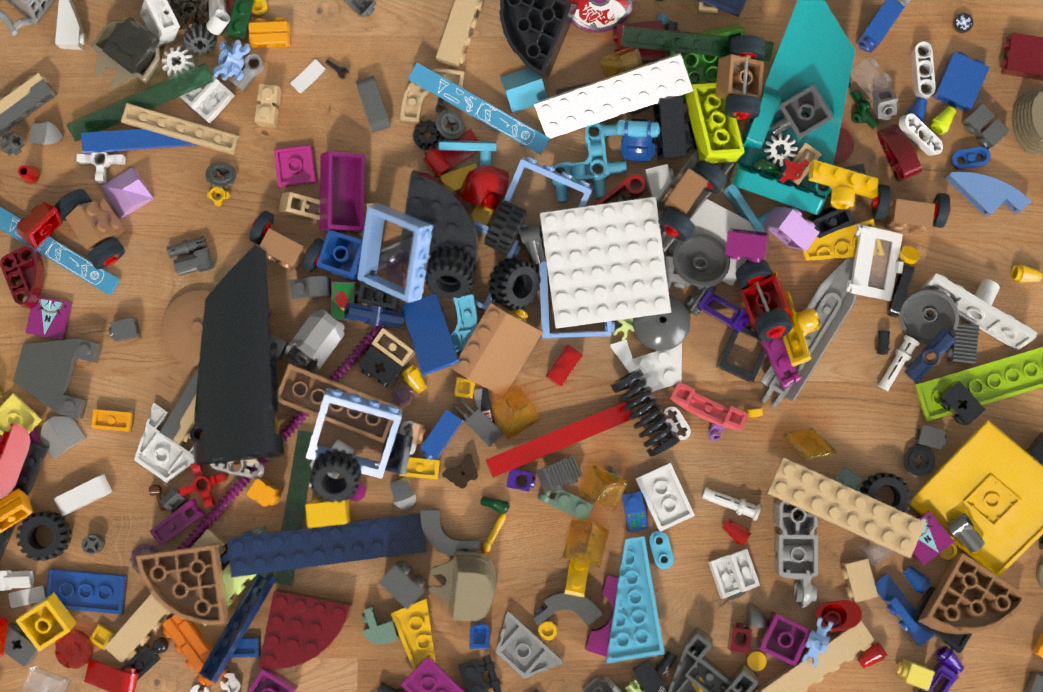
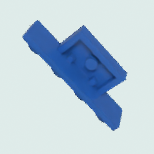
(899, 606)

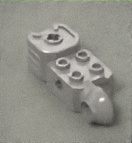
(796, 549)

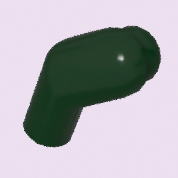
(863, 104)
(866, 117)
(768, 166)
(497, 505)

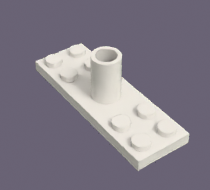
(979, 311)

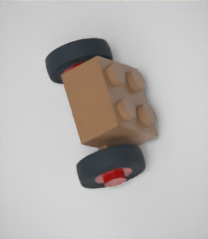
(910, 215)
(282, 248)

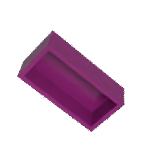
(342, 192)

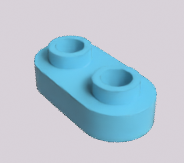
(660, 550)

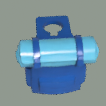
(638, 138)

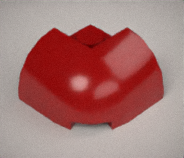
(485, 186)

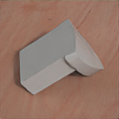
(45, 133)
(403, 494)

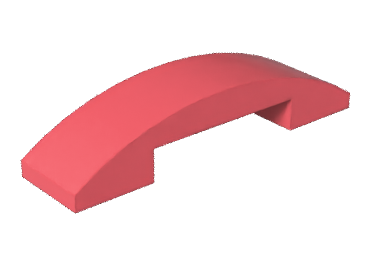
(708, 409)

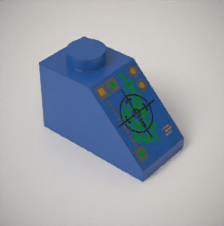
(634, 511)

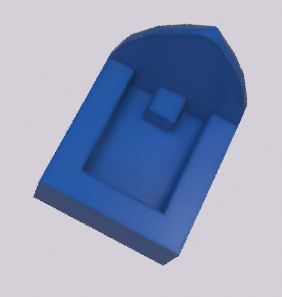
(479, 636)

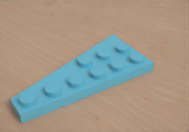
(635, 617)

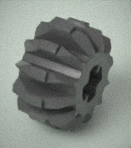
(199, 39)

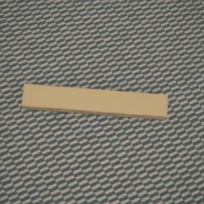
(179, 129)

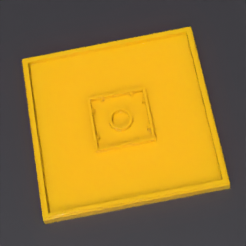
(996, 489)

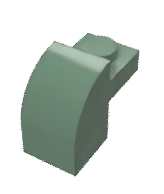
(378, 633)

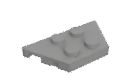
(524, 649)

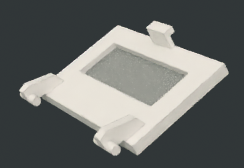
(875, 263)

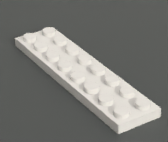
(613, 96)

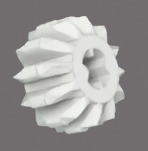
(180, 56)
(773, 150)

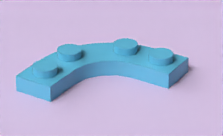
(467, 320)

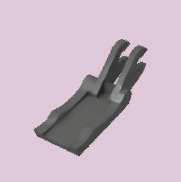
(480, 424)

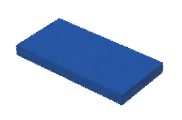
(430, 334)
(88, 590)

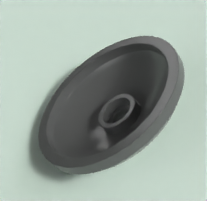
(702, 251)
(926, 327)
(663, 335)

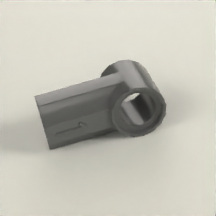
(533, 239)
(198, 261)
(962, 527)

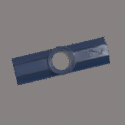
(373, 315)
(921, 364)

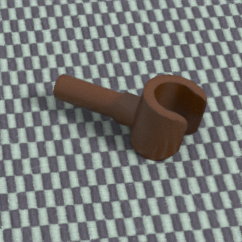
(156, 490)

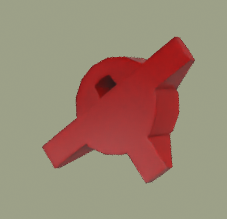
(793, 168)

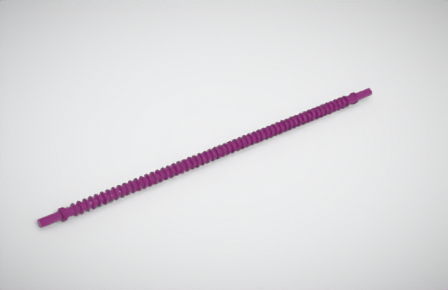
(286, 433)

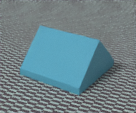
(523, 89)

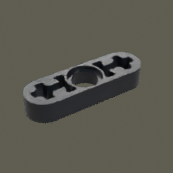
(900, 290)

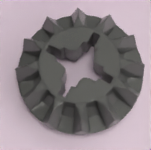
(451, 118)
(225, 170)

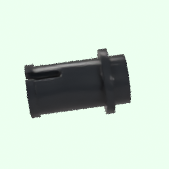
(883, 342)
(666, 663)

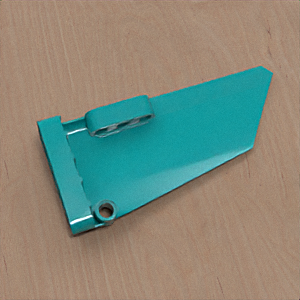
(809, 52)

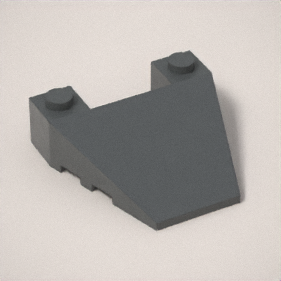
(47, 371)
(694, 664)

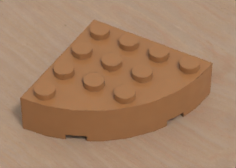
(187, 582)
(970, 599)

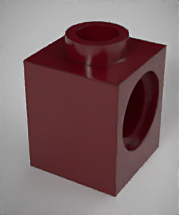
(743, 646)

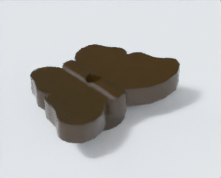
(467, 466)

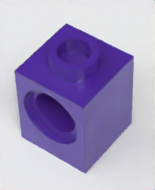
(511, 483)

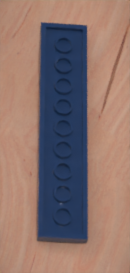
(325, 545)

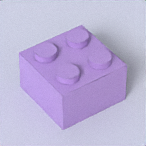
(791, 228)

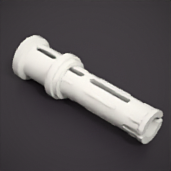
(886, 383)
(740, 506)

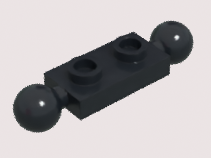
(148, 656)

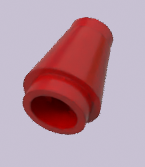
(29, 173)
(736, 531)
(872, 655)

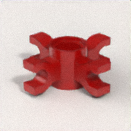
(206, 494)

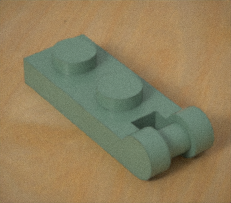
(568, 503)

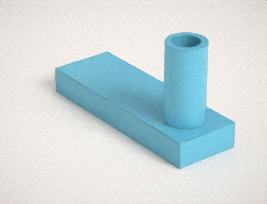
(484, 147)
(743, 208)

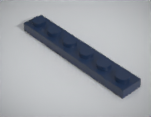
(237, 627)

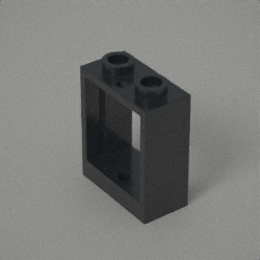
(737, 371)

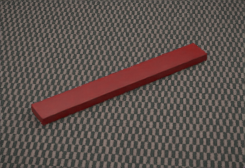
(557, 439)

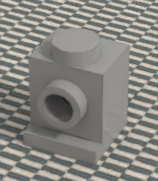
(885, 108)

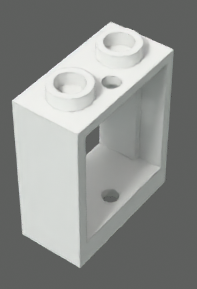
(157, 22)

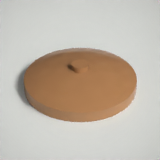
(183, 326)

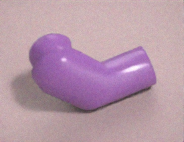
(715, 431)

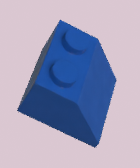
(340, 255)

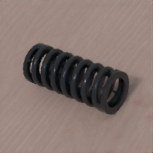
(629, 380)

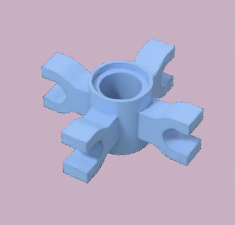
(231, 60)
(817, 642)

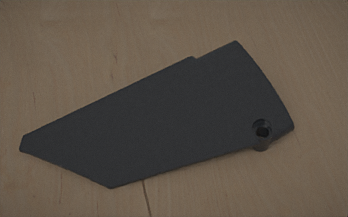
(237, 370)

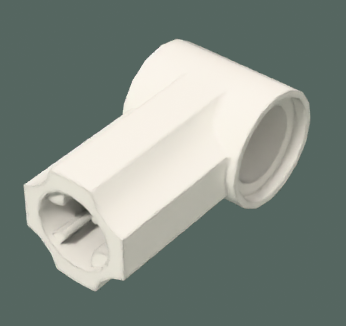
(217, 16)
(16, 579)

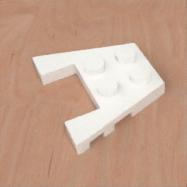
(659, 367)
(160, 453)

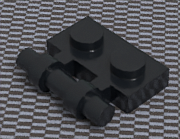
(473, 677)

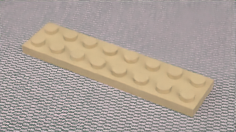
(846, 507)

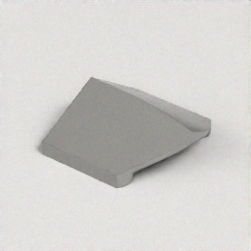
(60, 435)

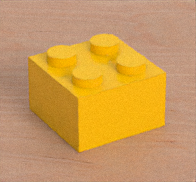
(325, 513)
(46, 621)

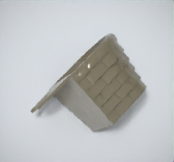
(104, 61)
(1029, 121)
(468, 585)

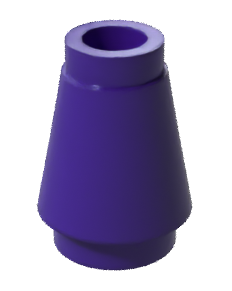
(949, 659)

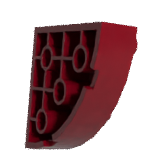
(300, 628)

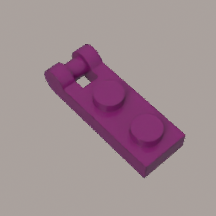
(780, 362)
(176, 522)

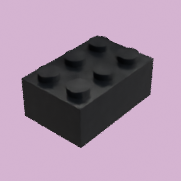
(671, 141)

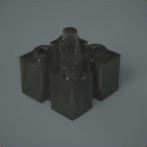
(190, 12)

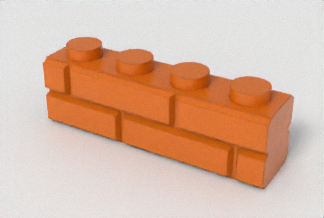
(191, 643)

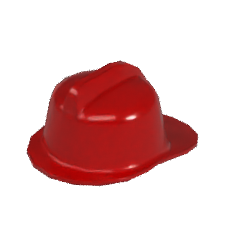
(843, 614)

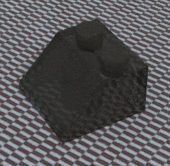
(131, 46)

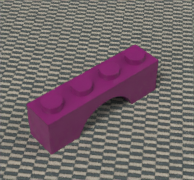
(599, 638)

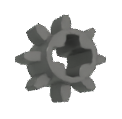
(11, 143)

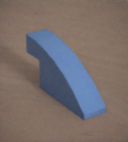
(987, 192)

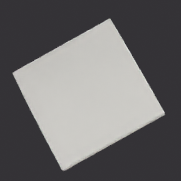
(209, 99)
(734, 573)

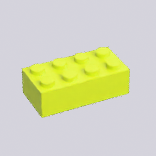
(714, 132)

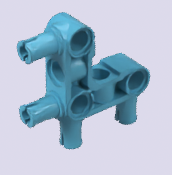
(596, 156)

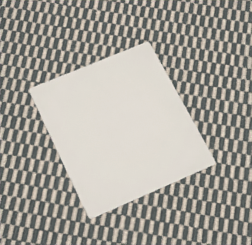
(716, 222)

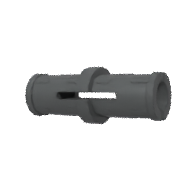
(186, 247)

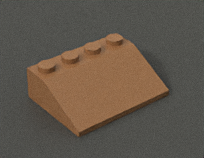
(497, 349)

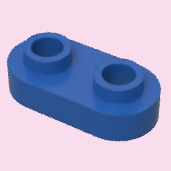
(969, 158)

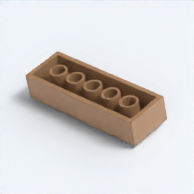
(306, 391)

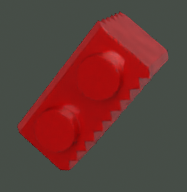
(564, 365)

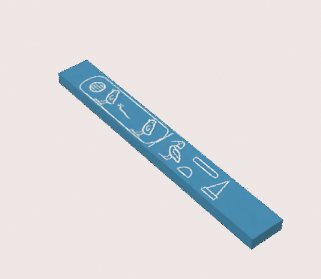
(478, 108)
(63, 256)

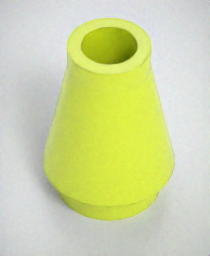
(943, 121)

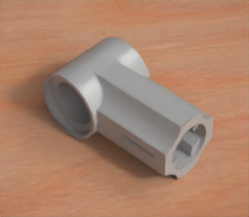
(249, 73)

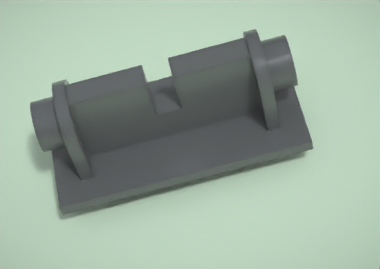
(695, 297)

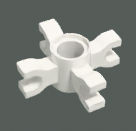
(100, 174)

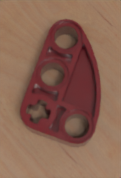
(899, 153)
(31, 271)

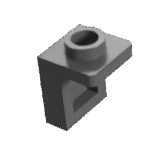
(362, 7)

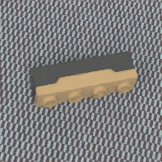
(24, 101)
(182, 417)

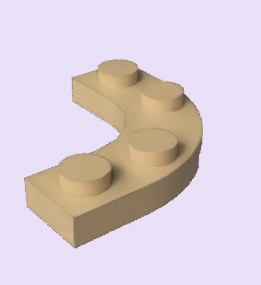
(415, 95)

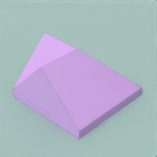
(127, 192)

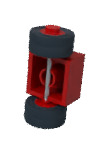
(764, 300)

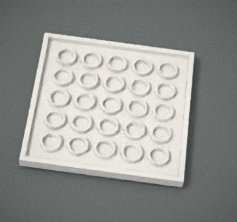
(605, 262)

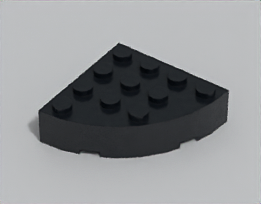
(537, 30)
(445, 210)

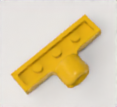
(843, 183)
(802, 324)

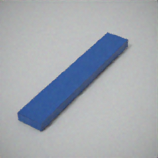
(128, 140)

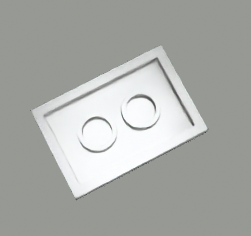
(665, 497)

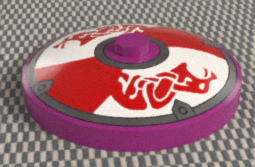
(601, 15)

